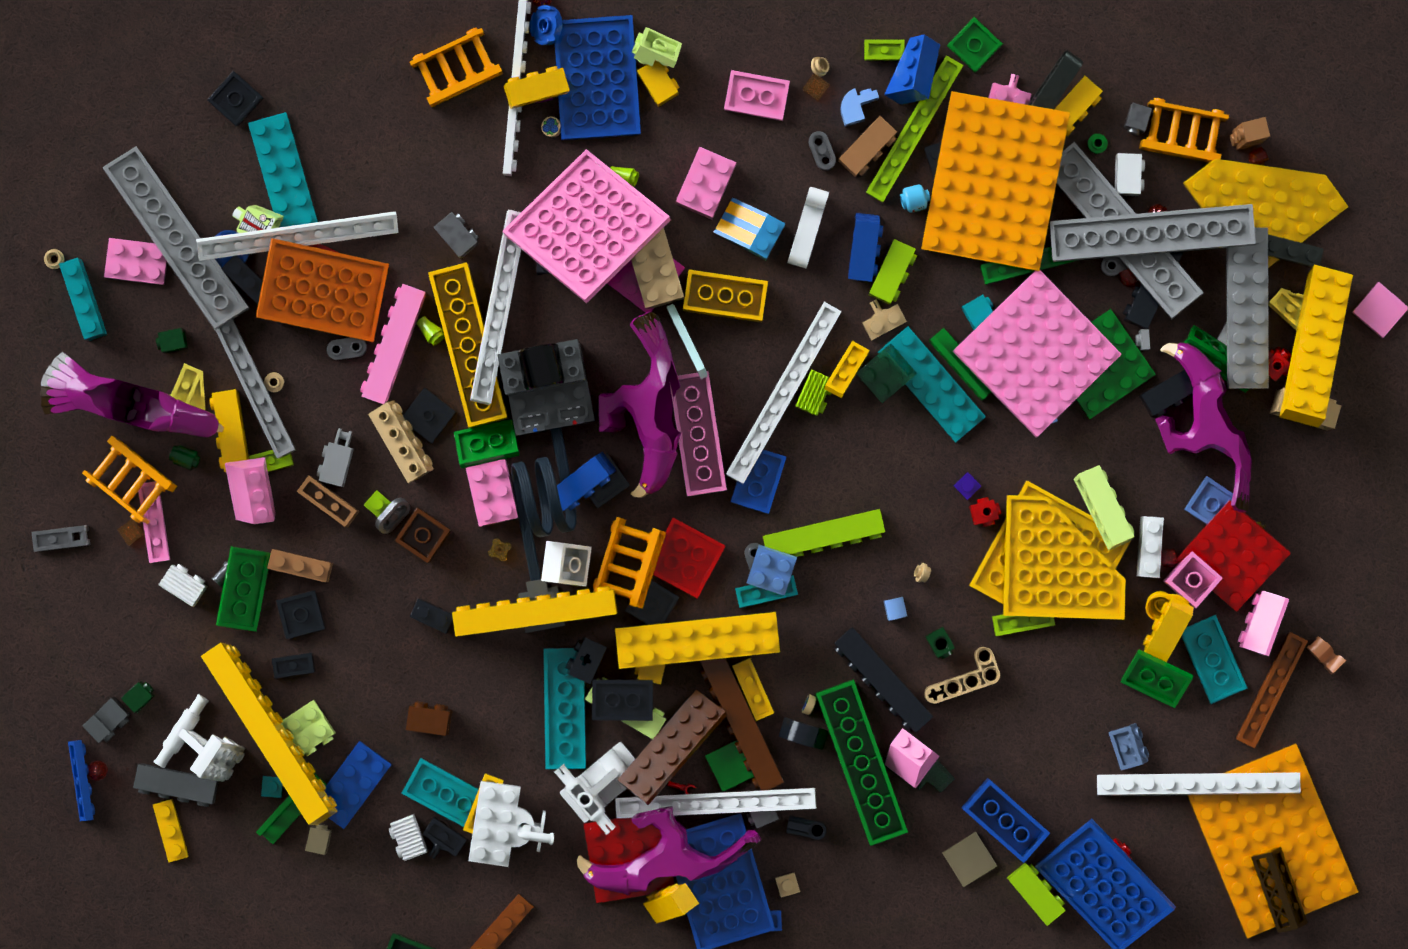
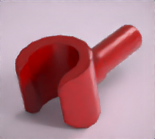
(680, 786)

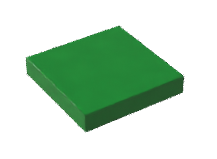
(974, 45)
(728, 766)

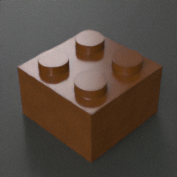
(423, 535)
(429, 719)

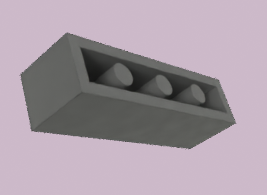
(175, 783)

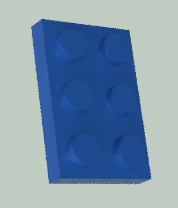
(761, 483)

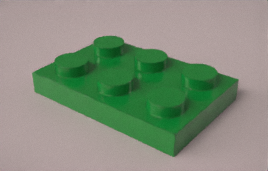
(486, 443)
(1156, 678)

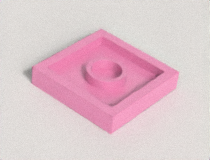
(1380, 310)

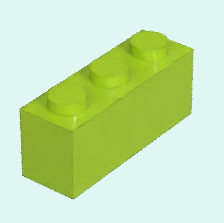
(893, 272)
(1037, 893)

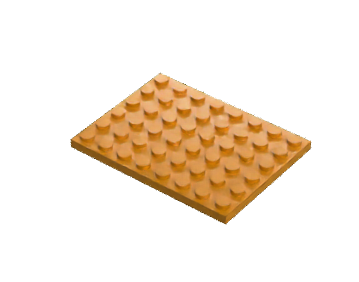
(995, 180)
(1257, 823)

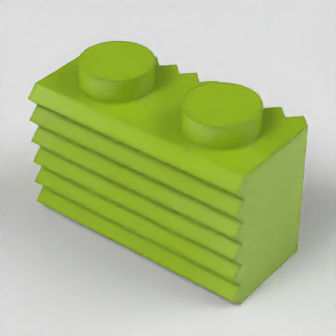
(813, 394)

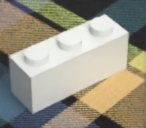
(1150, 547)

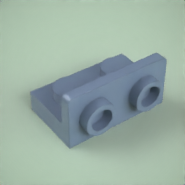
(1129, 746)

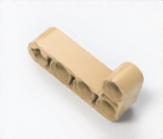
(960, 680)

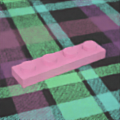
(155, 530)

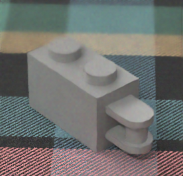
(336, 460)

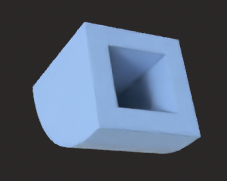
(895, 608)

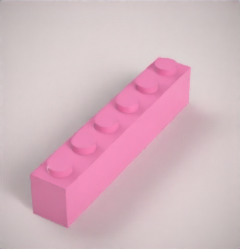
(394, 344)

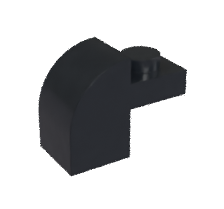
(803, 733)

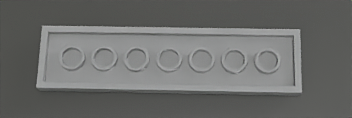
(1248, 314)

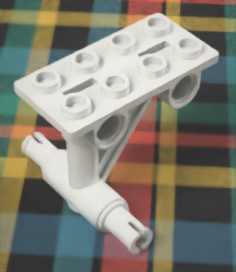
(215, 756)
(596, 786)

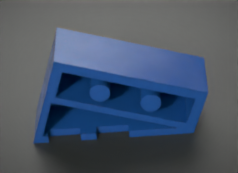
(914, 71)
(865, 247)
(583, 481)

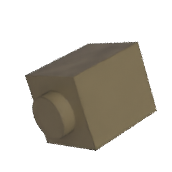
(318, 839)

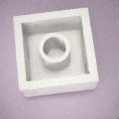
(566, 563)

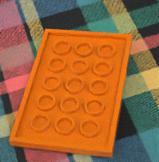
(322, 290)

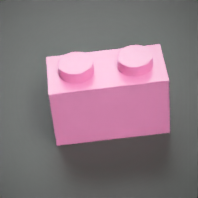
(1192, 579)
(910, 758)

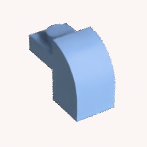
(851, 105)

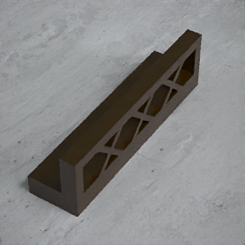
(1283, 889)

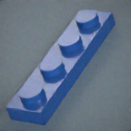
(82, 787)

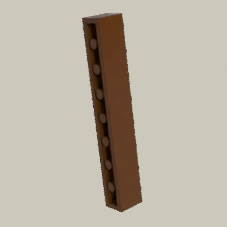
(741, 723)

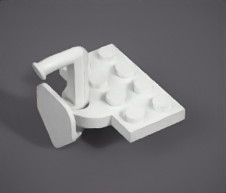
(500, 825)

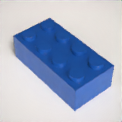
(1005, 820)

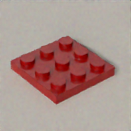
(687, 558)

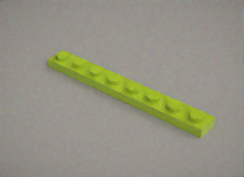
(914, 130)

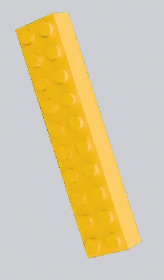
(269, 733)

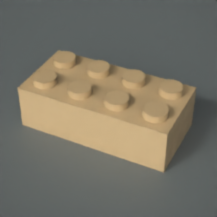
(657, 273)

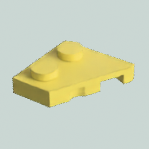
(1287, 306)
(190, 387)

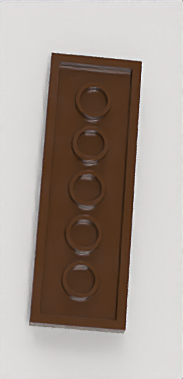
(672, 747)

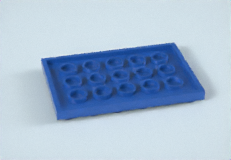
(600, 78)
(1105, 886)
(730, 901)

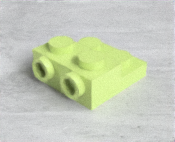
(656, 46)
(309, 727)

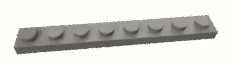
(255, 389)

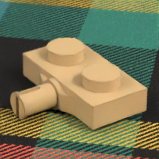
(883, 320)

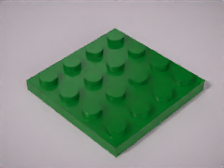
(1122, 375)

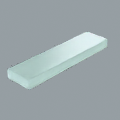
(687, 341)

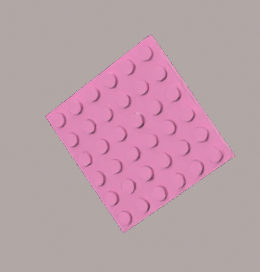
(586, 226)
(1037, 352)

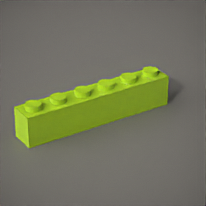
(827, 533)

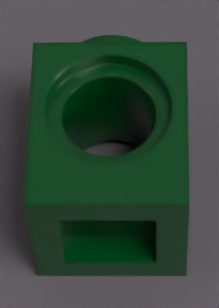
(171, 340)
(934, 636)
(138, 696)

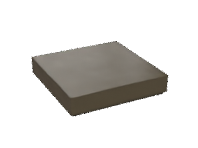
(969, 859)

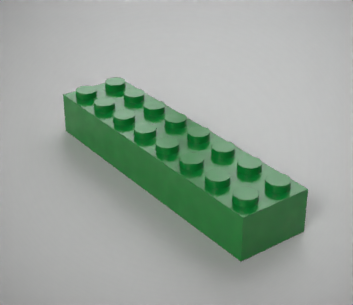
(861, 762)

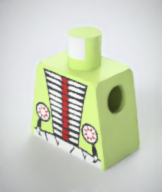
(256, 219)

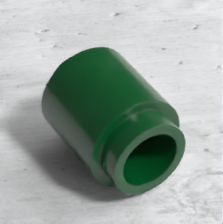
(184, 457)

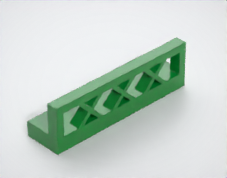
(945, 345)
(1218, 358)
(281, 819)

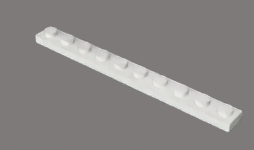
(519, 67)
(300, 234)
(496, 317)
(783, 393)
(1198, 784)
(721, 802)

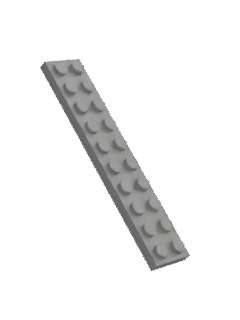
(1097, 198)
(1152, 233)
(174, 237)

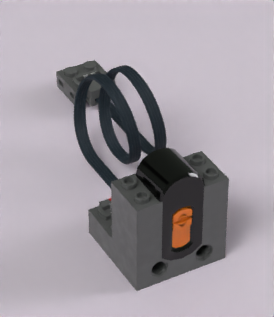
(545, 393)

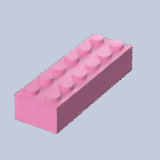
(699, 436)

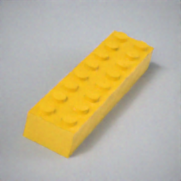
(463, 334)
(1316, 346)
(534, 612)
(697, 640)

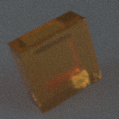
(816, 87)
(131, 532)

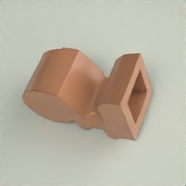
(1325, 654)

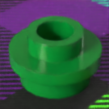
(1095, 149)

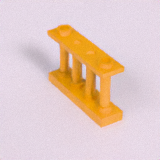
(454, 86)
(1190, 150)
(147, 472)
(648, 558)

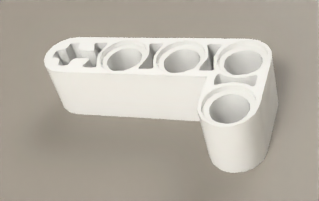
(808, 227)

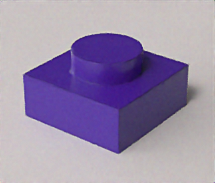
(967, 486)

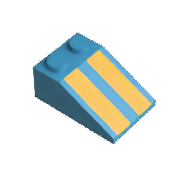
(749, 228)

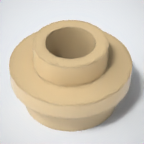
(819, 66)
(53, 252)
(280, 382)
(922, 573)

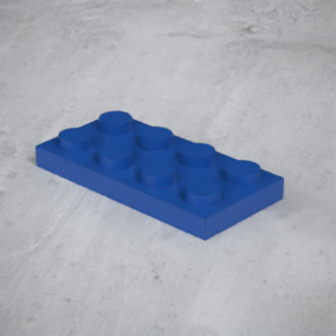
(355, 782)

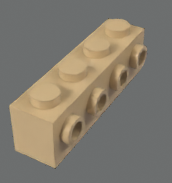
(401, 441)

